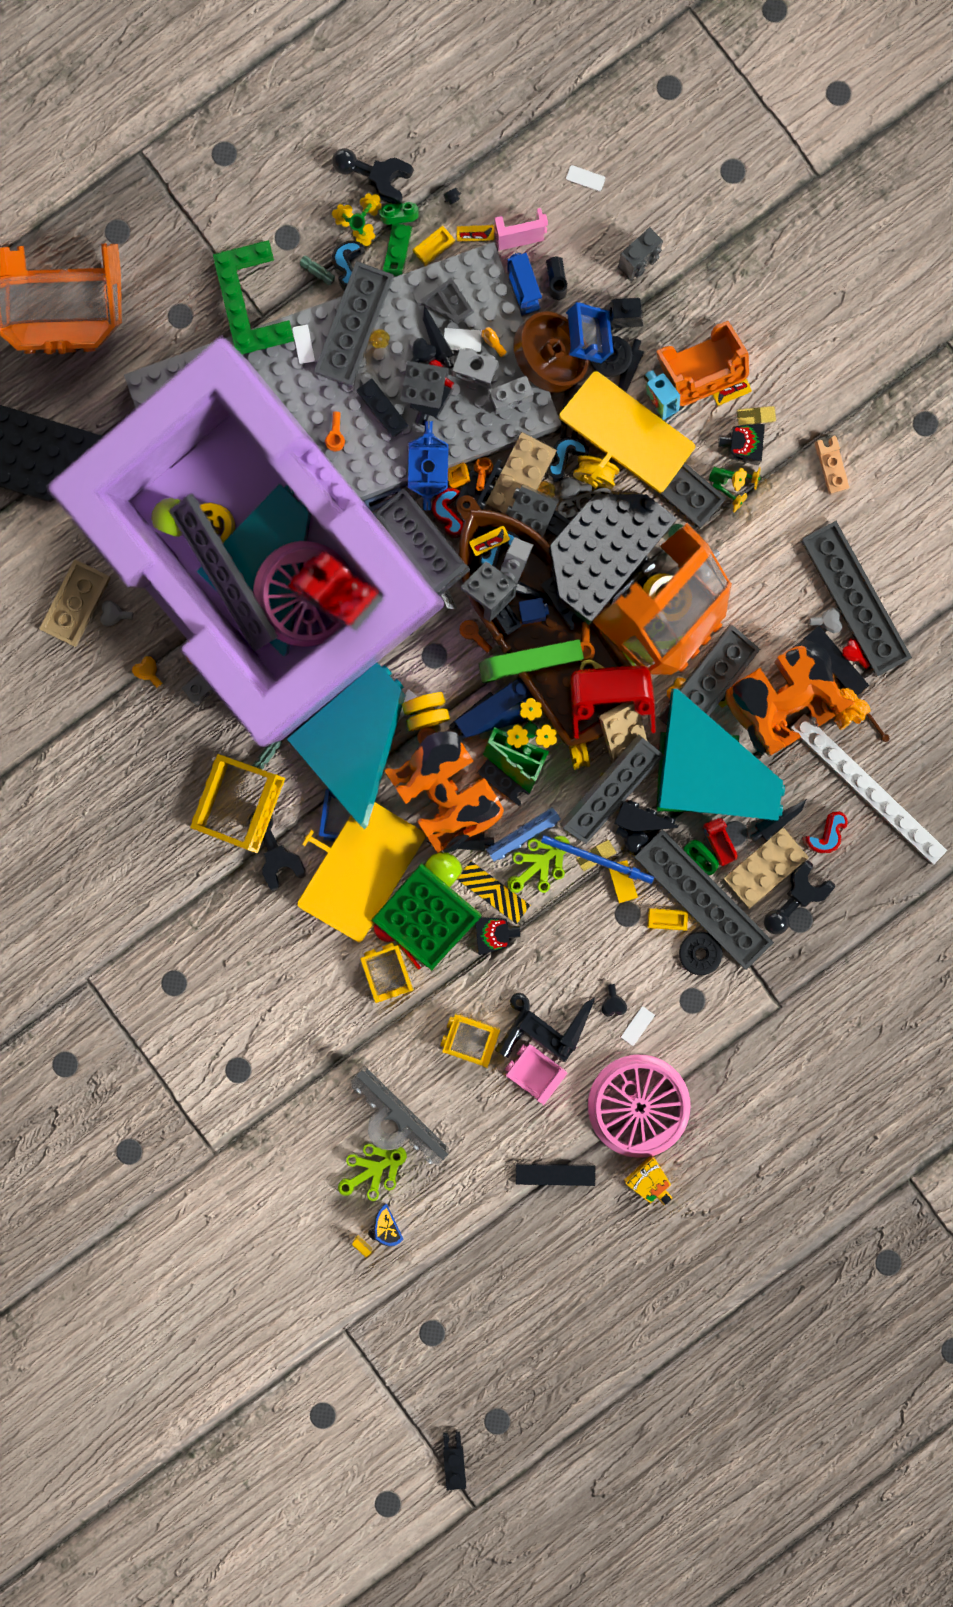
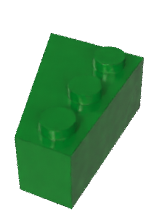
(520, 763)

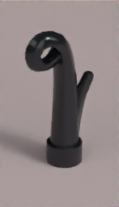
(514, 1033)

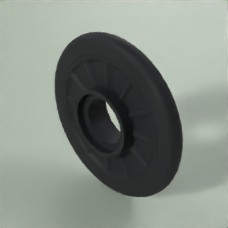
(620, 363)
(689, 959)

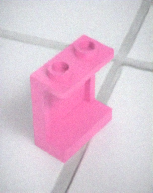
(520, 234)
(535, 1072)

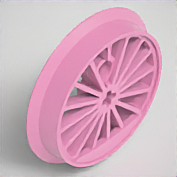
(292, 554)
(659, 1142)

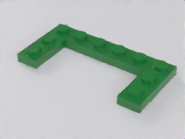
(244, 338)

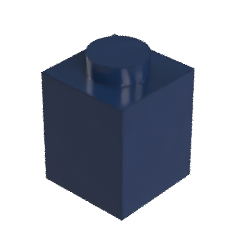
(533, 611)

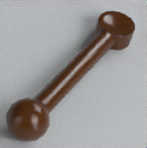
(884, 737)

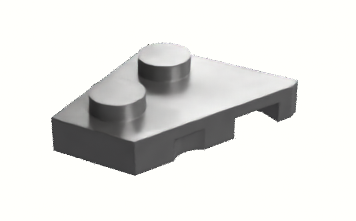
(448, 301)

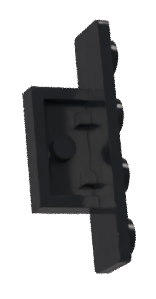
(470, 487)

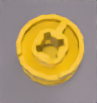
(579, 756)

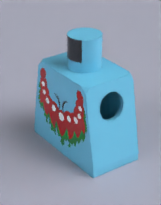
(662, 394)

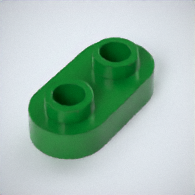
(399, 213)
(702, 856)

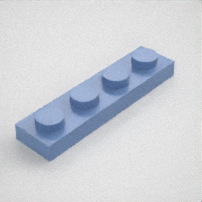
(519, 836)

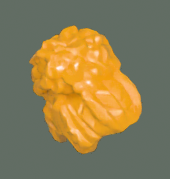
(854, 713)

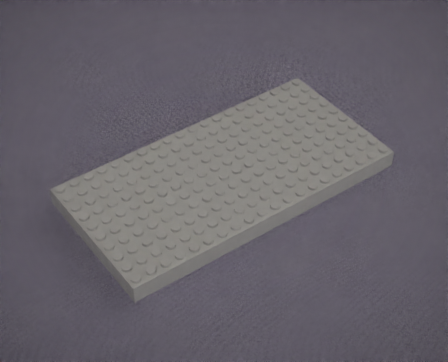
(371, 457)

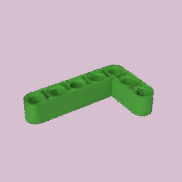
(529, 660)

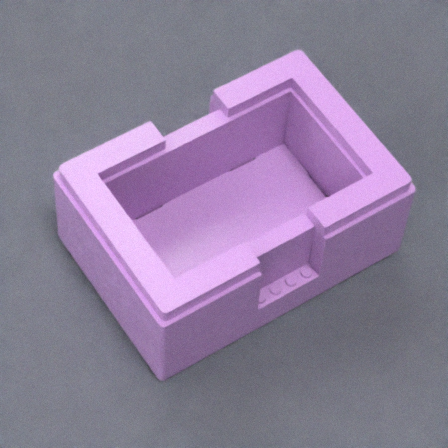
(240, 456)

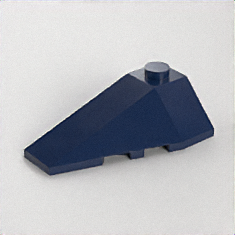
(496, 711)

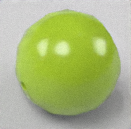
(162, 518)
(445, 867)

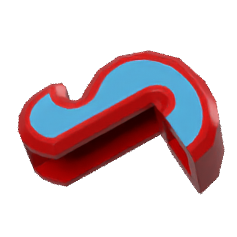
(444, 515)
(831, 836)
(720, 841)

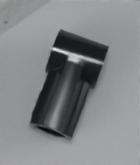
(556, 277)

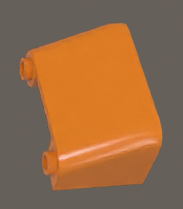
(706, 366)

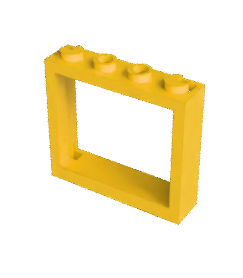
(263, 810)

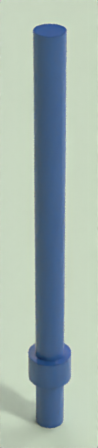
(633, 873)

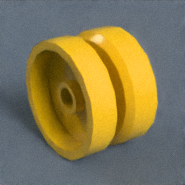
(425, 709)

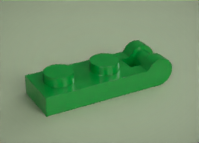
(397, 249)

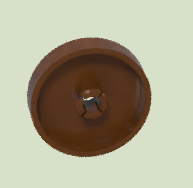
(543, 352)

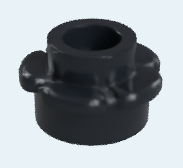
(452, 196)

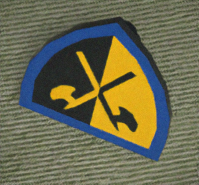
(385, 1228)

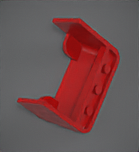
(611, 686)

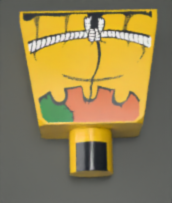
(650, 1181)

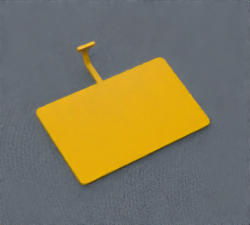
(626, 432)
(360, 871)

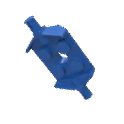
(421, 450)

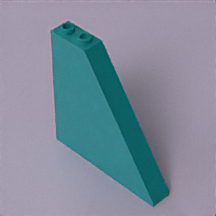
(271, 525)
(352, 739)
(711, 770)

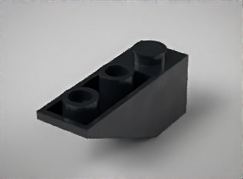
(637, 819)

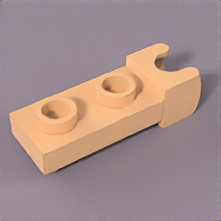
(832, 465)

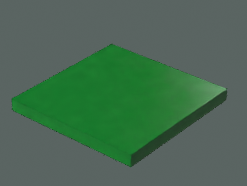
(426, 917)

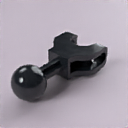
(379, 174)
(278, 857)
(800, 894)

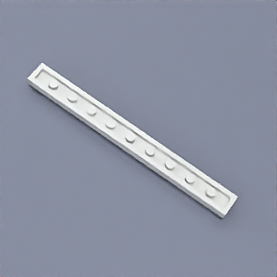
(868, 789)

